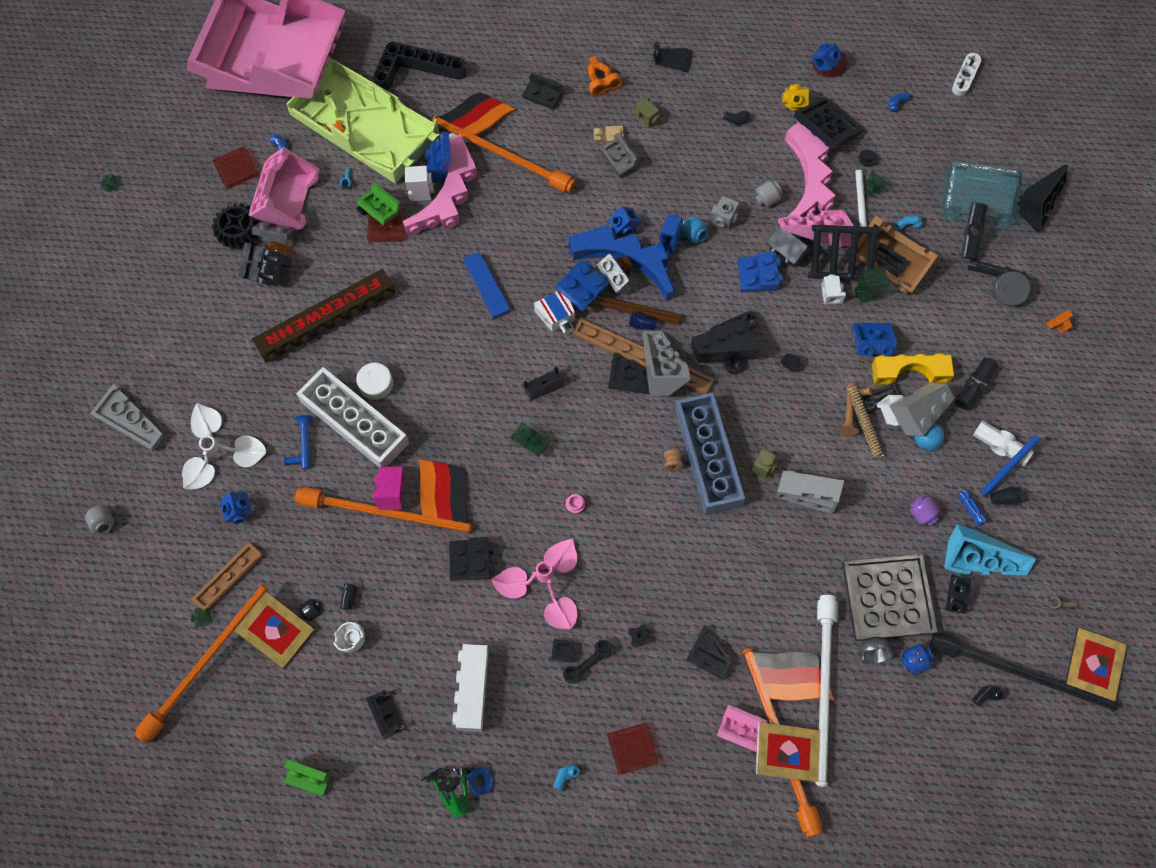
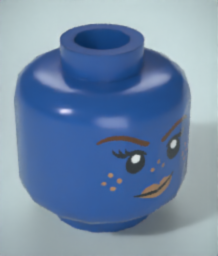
(917, 659)

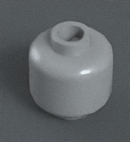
(768, 193)
(99, 519)

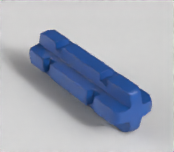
(972, 507)

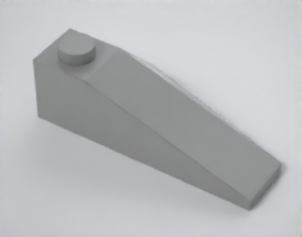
(663, 366)

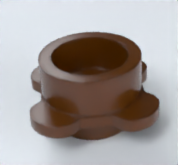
(625, 263)

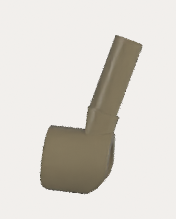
(1061, 603)

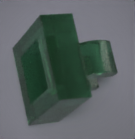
(874, 184)

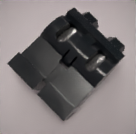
(263, 265)

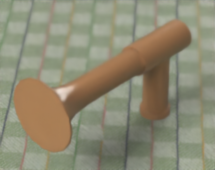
(848, 428)

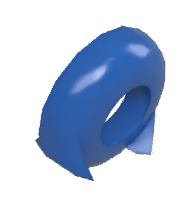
(487, 780)

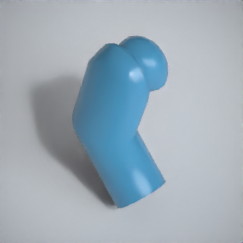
(908, 220)

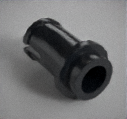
(348, 596)

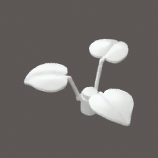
(204, 422)

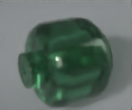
(110, 182)
(201, 617)

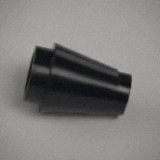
(1006, 496)

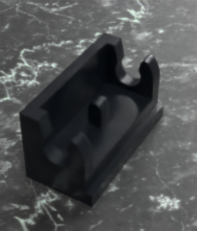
(543, 384)
(385, 713)

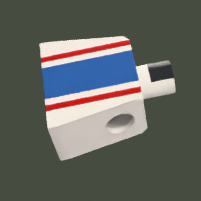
(556, 312)

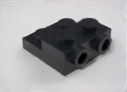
(471, 559)

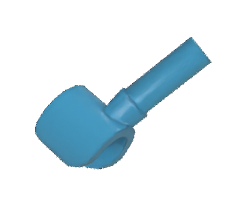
(346, 179)

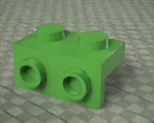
(379, 204)

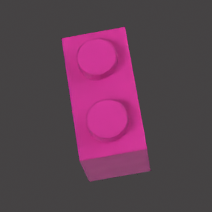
(389, 488)

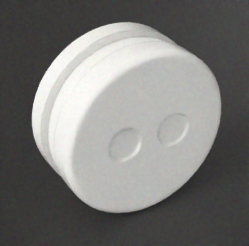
(374, 381)

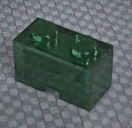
(871, 285)

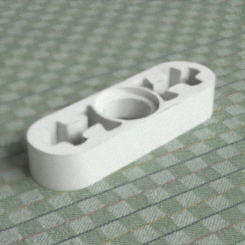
(966, 68)

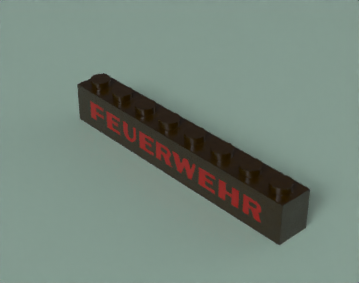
(324, 315)

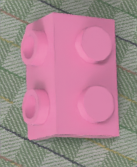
(740, 727)

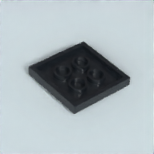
(828, 123)

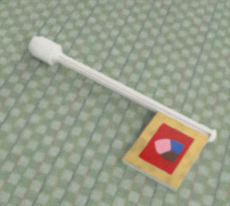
(795, 750)

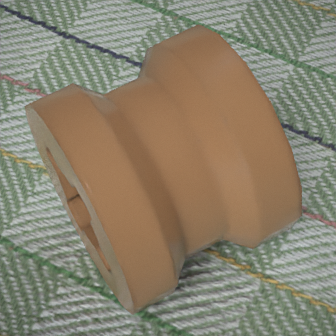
(673, 460)

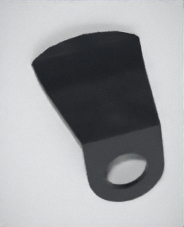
(673, 58)

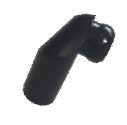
(738, 118)
(988, 693)

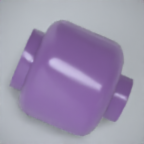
(924, 510)

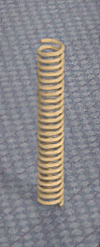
(875, 455)

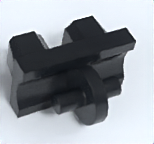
(958, 594)

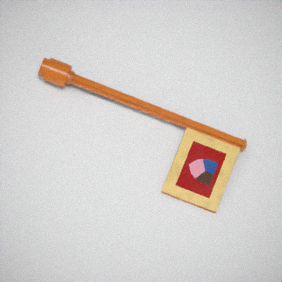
(260, 622)

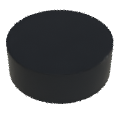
(791, 362)

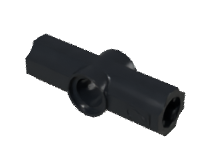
(976, 219)
(976, 383)

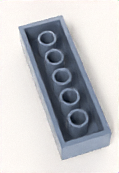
(709, 453)

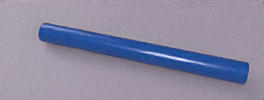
(1010, 465)

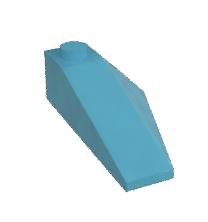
(977, 552)

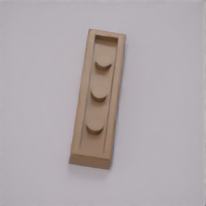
(227, 577)

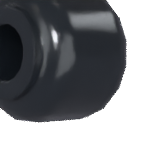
(310, 609)

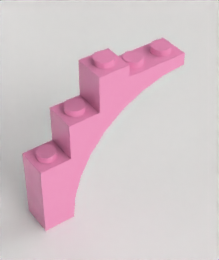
(812, 155)
(453, 192)

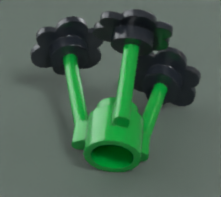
(457, 804)

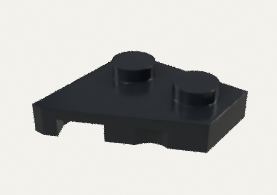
(709, 655)

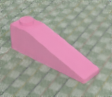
(803, 225)

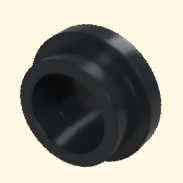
(867, 158)

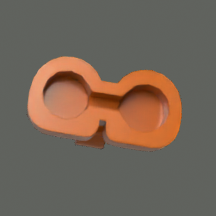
(600, 86)

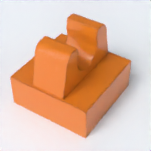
(1061, 321)

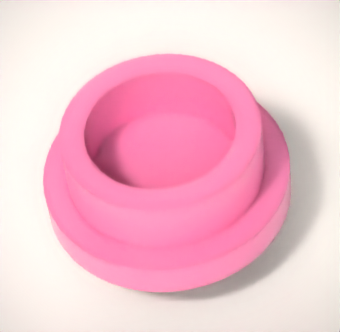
(575, 503)

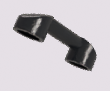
(602, 651)

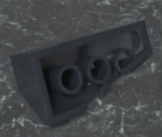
(1041, 197)

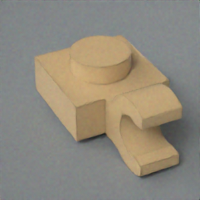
(609, 133)

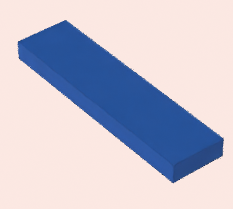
(486, 285)

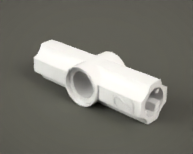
(1001, 441)

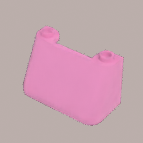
(283, 189)

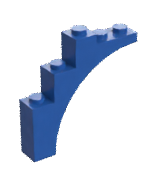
(649, 260)

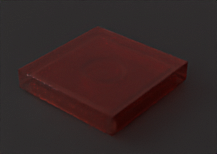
(235, 167)
(390, 232)
(632, 749)

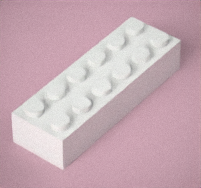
(353, 418)

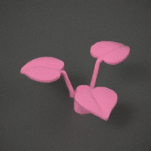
(513, 583)

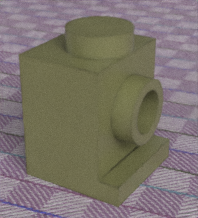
(647, 112)
(764, 465)

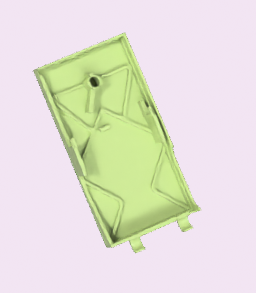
(373, 120)

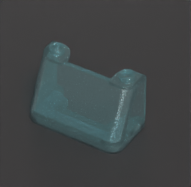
(979, 183)

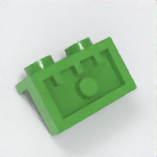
(306, 778)

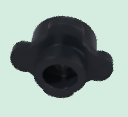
(636, 641)

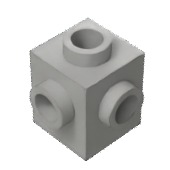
(725, 212)

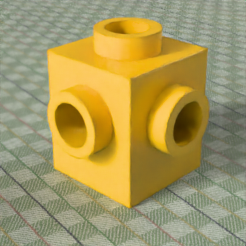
(800, 100)

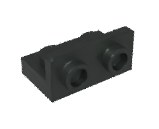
(543, 91)

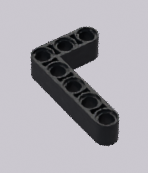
(416, 58)

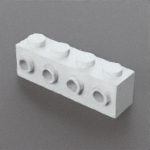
(472, 688)

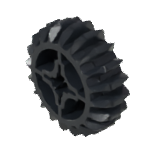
(227, 232)

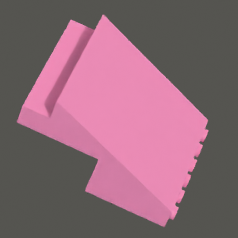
(267, 46)

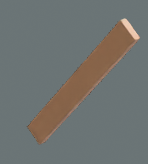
(629, 350)

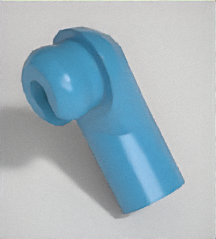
(564, 774)

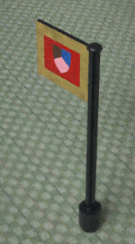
(1091, 674)

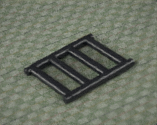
(836, 230)

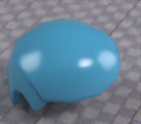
(932, 440)

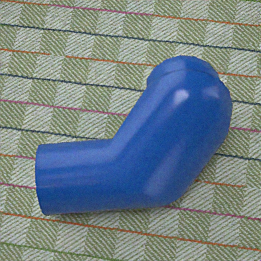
(896, 99)
(278, 140)

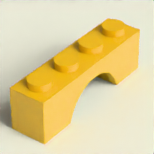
(936, 368)

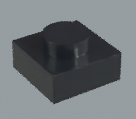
(562, 650)

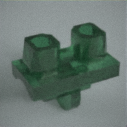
(530, 439)

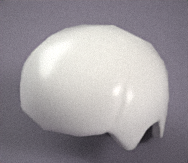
(349, 637)

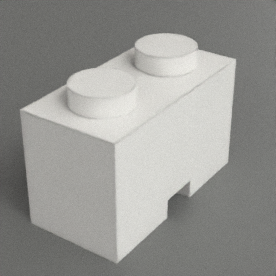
(418, 183)

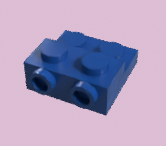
(439, 157)
(759, 272)
(582, 285)
(874, 339)

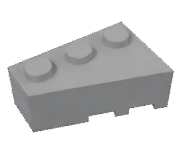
(923, 408)
(810, 491)

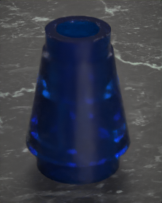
(642, 321)

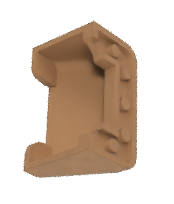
(919, 260)

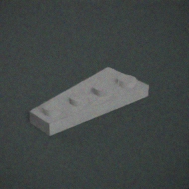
(126, 418)

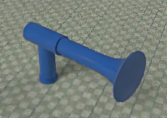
(304, 459)

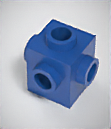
(827, 57)
(624, 221)
(236, 507)

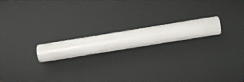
(861, 198)

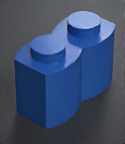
(671, 232)

